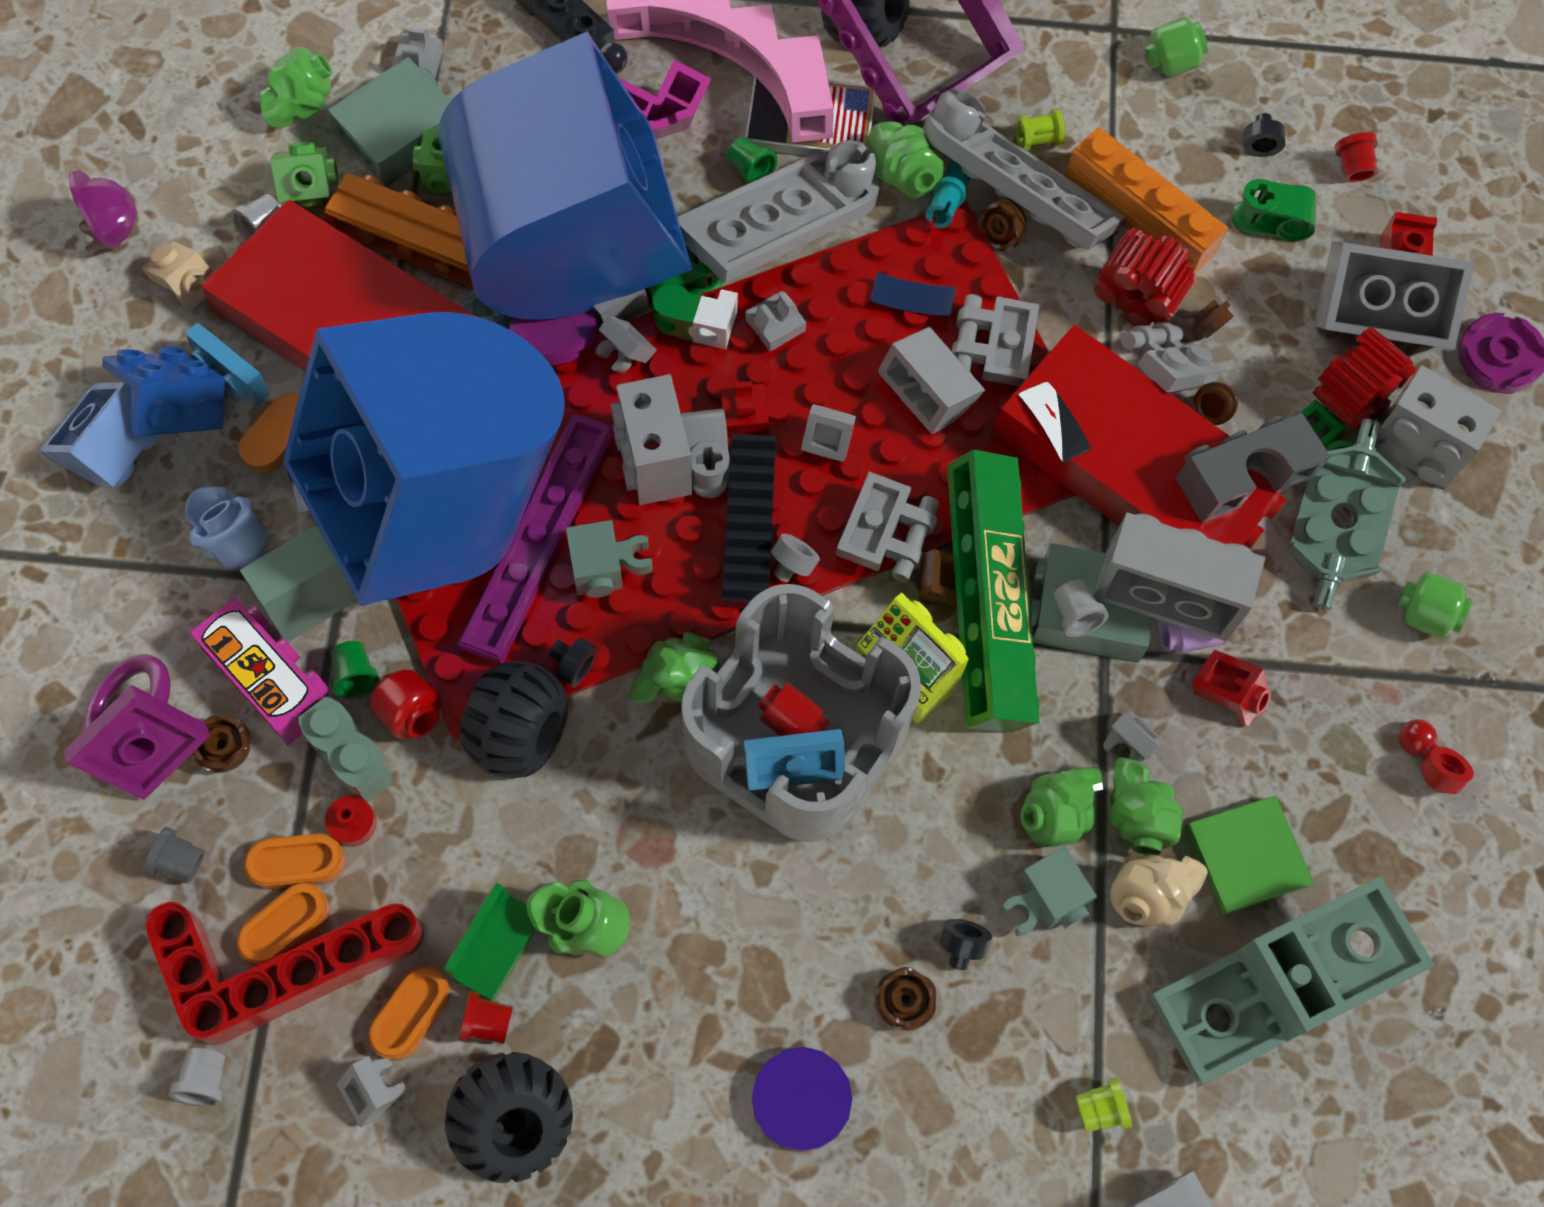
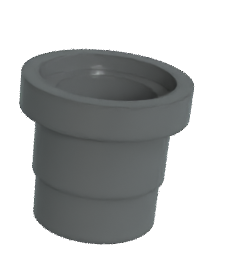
(173, 857)

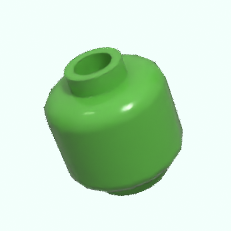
(1176, 47)
(1434, 605)

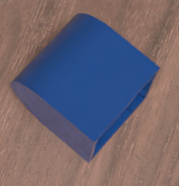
(558, 186)
(421, 446)

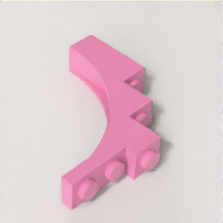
(747, 35)

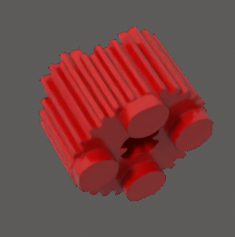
(1146, 278)
(1364, 378)

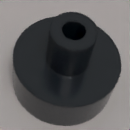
(1264, 136)
(574, 660)
(965, 942)

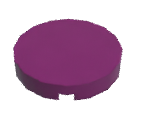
(558, 338)
(1502, 353)

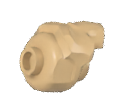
(1156, 889)

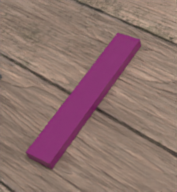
(537, 539)

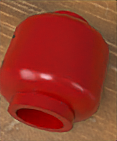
(405, 704)

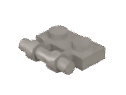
(1009, 342)
(1168, 360)
(874, 522)

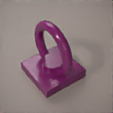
(139, 735)

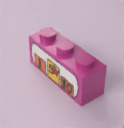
(260, 667)

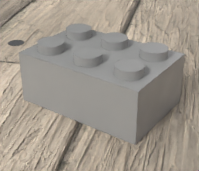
(1394, 292)
(1179, 576)

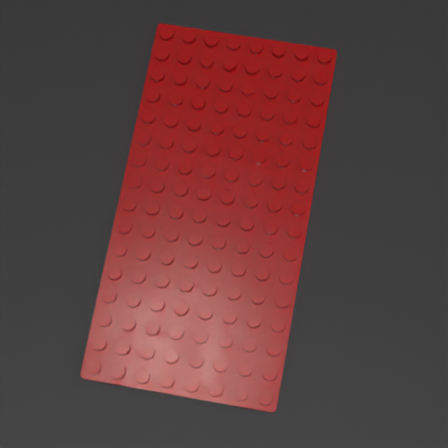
(813, 494)

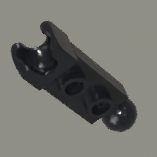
(573, 18)

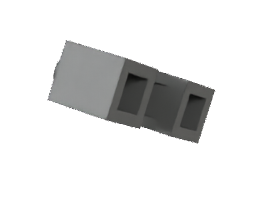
(1279, 450)

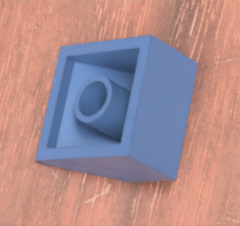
(98, 438)

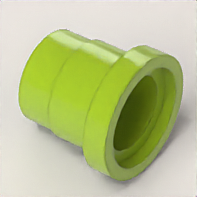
(1104, 1107)

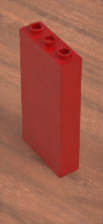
(310, 277)
(1134, 439)

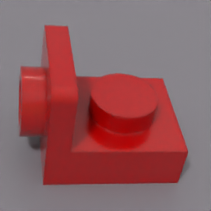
(1233, 685)

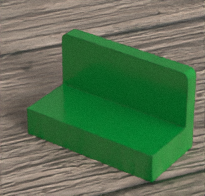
(491, 944)

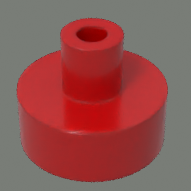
(350, 821)

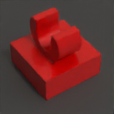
(745, 408)

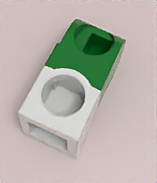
(695, 316)

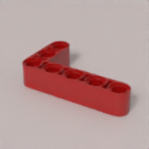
(277, 973)

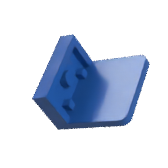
(169, 391)

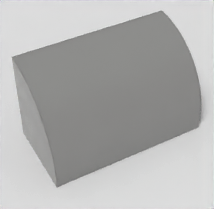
(930, 379)

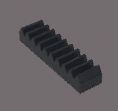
(748, 519)

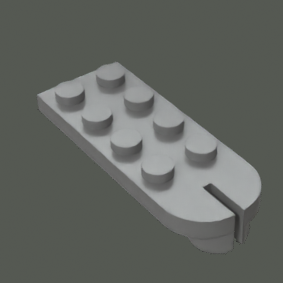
(1017, 175)
(782, 210)

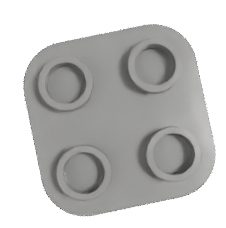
(789, 639)

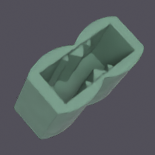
(345, 749)

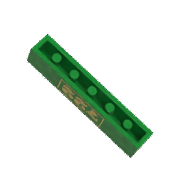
(992, 592)

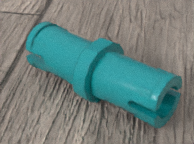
(948, 195)

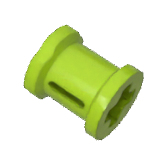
(1040, 129)

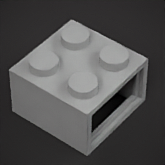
(645, 414)
(1431, 438)

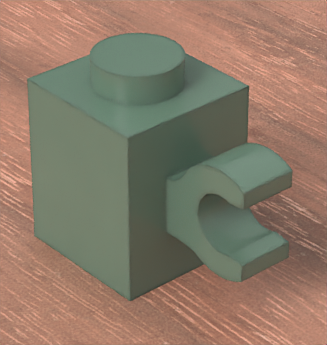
(598, 558)
(1053, 892)

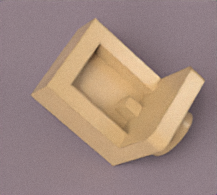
(180, 271)

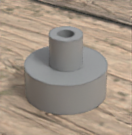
(793, 557)

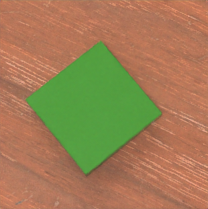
(1249, 855)

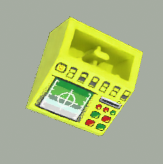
(936, 655)

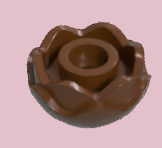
(991, 222)
(237, 746)
(915, 986)

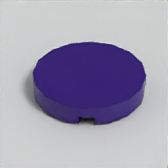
(801, 1099)

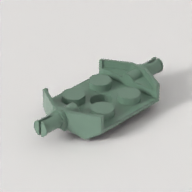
(1366, 487)

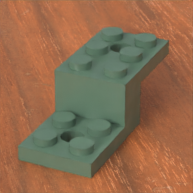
(1291, 980)

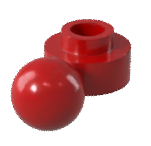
(1442, 767)

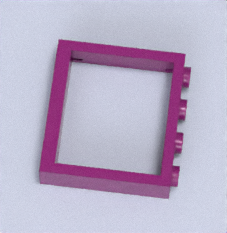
(986, 18)

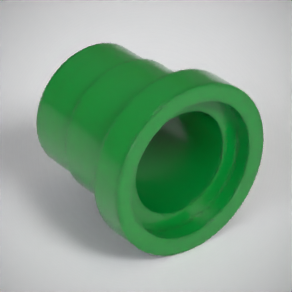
(751, 159)
(352, 670)

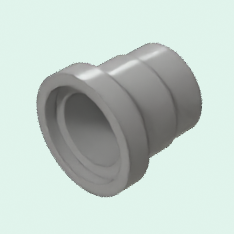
(252, 216)
(1079, 609)
(199, 1078)

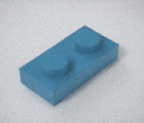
(239, 375)
(799, 757)

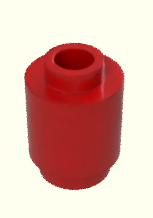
(791, 712)

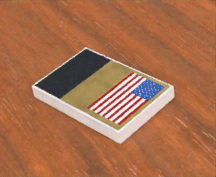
(851, 119)

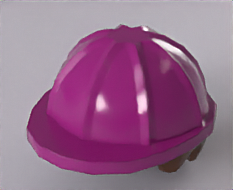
(106, 210)

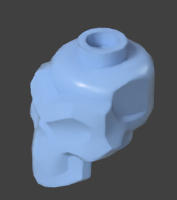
(225, 527)

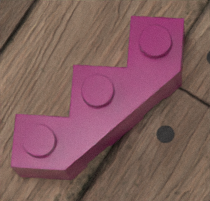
(675, 102)

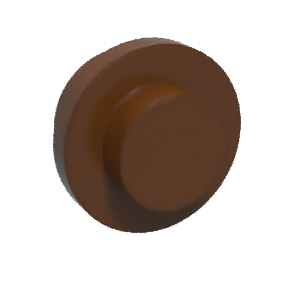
(1212, 318)
(1216, 402)

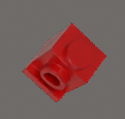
(1409, 233)

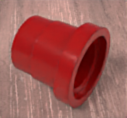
(1358, 156)
(485, 1020)

